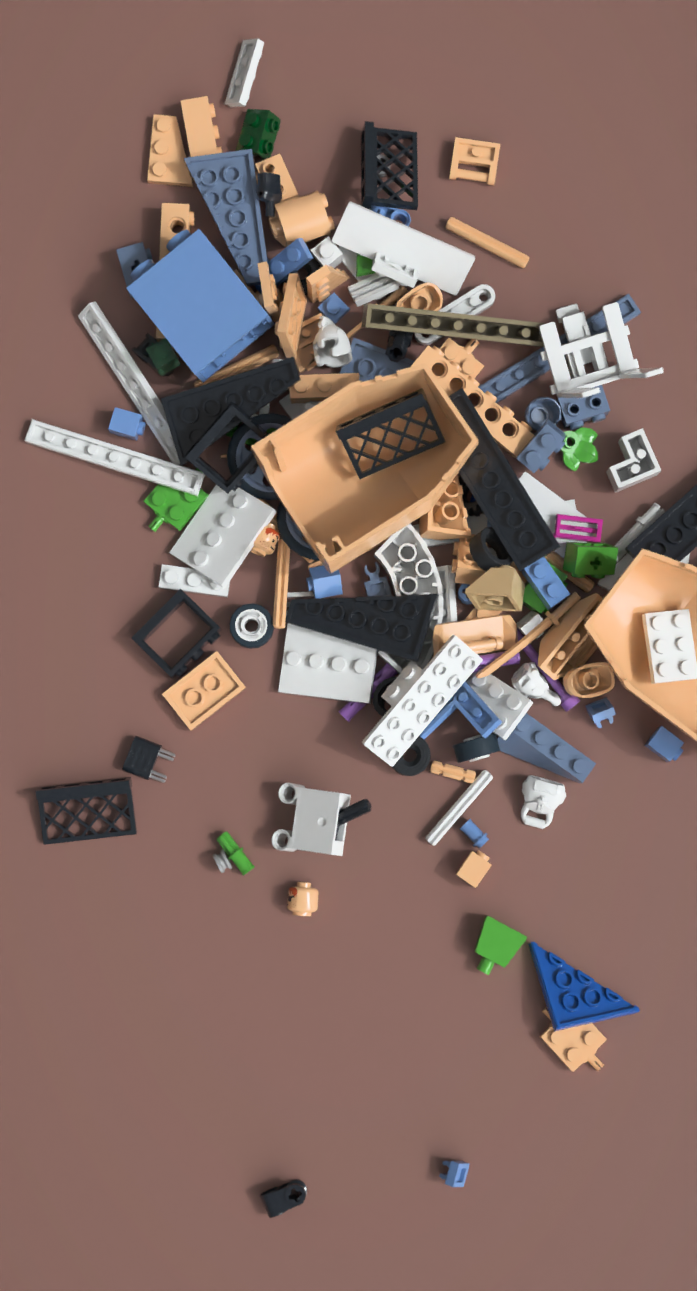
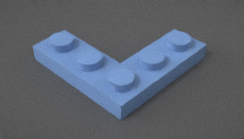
(288, 261)
(471, 707)

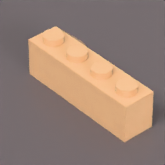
(447, 517)

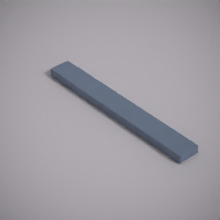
(533, 366)

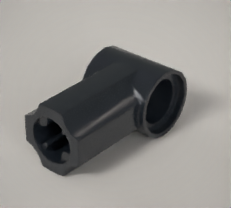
(398, 345)

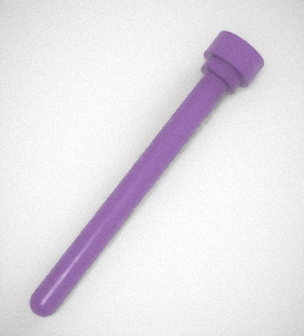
(568, 701)

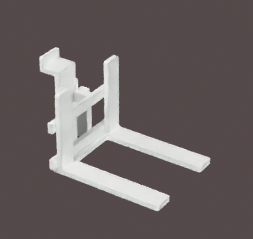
(584, 348)

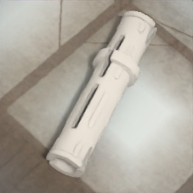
(639, 527)

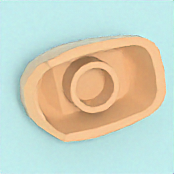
(424, 297)
(589, 680)

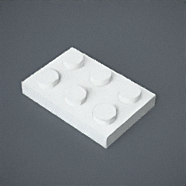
(670, 646)
(502, 700)

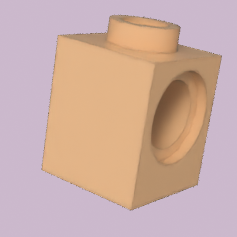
(474, 868)

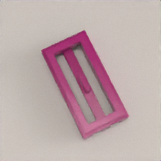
(599, 522)

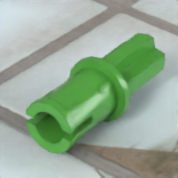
(235, 853)

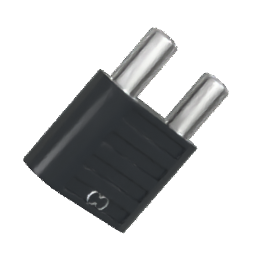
(143, 758)

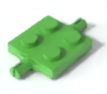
(173, 506)

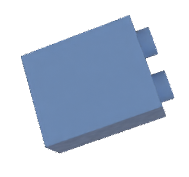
(199, 303)

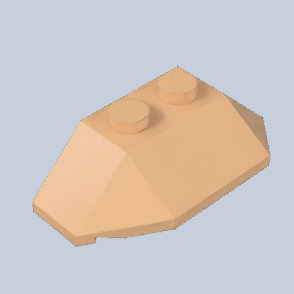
(569, 642)

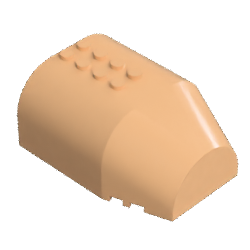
(319, 483)
(617, 628)

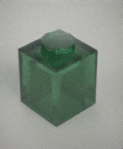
(163, 356)

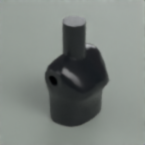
(269, 191)

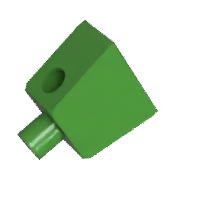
(497, 944)

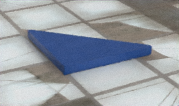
(572, 995)

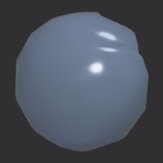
(540, 410)

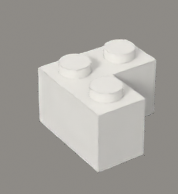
(638, 464)

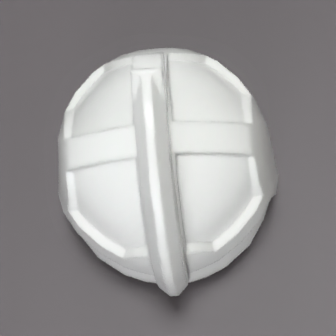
(331, 345)

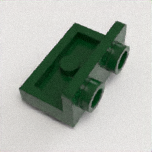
(259, 132)

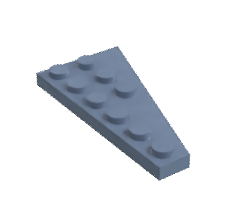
(230, 194)

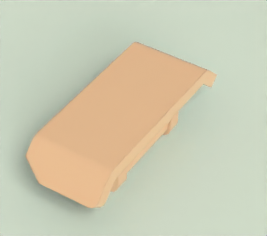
(479, 634)

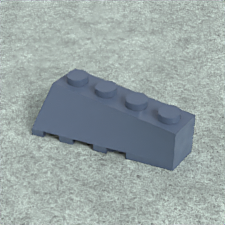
(545, 749)

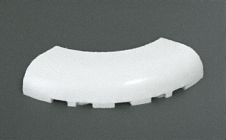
(411, 573)

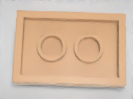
(291, 315)
(204, 690)

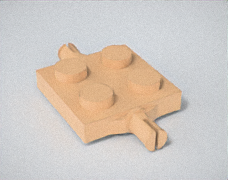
(461, 356)
(574, 1044)

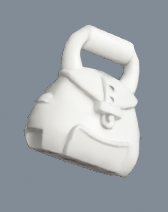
(532, 684)
(541, 797)

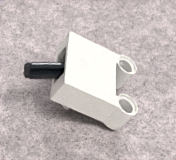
(318, 819)

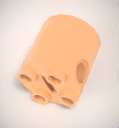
(301, 218)

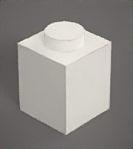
(327, 253)

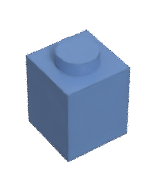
(126, 424)
(323, 583)
(665, 744)

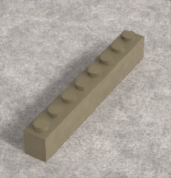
(451, 325)

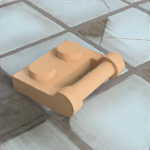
(475, 153)

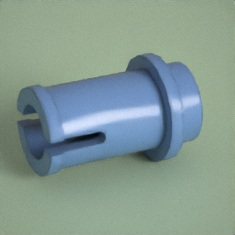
(474, 834)

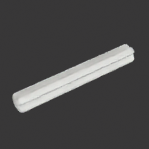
(459, 807)

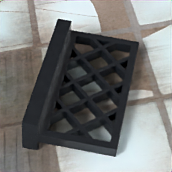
(369, 168)
(385, 414)
(86, 790)

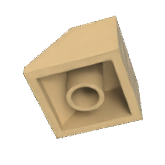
(497, 590)

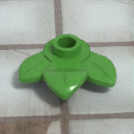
(581, 449)

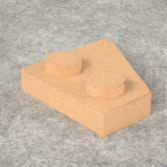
(305, 350)

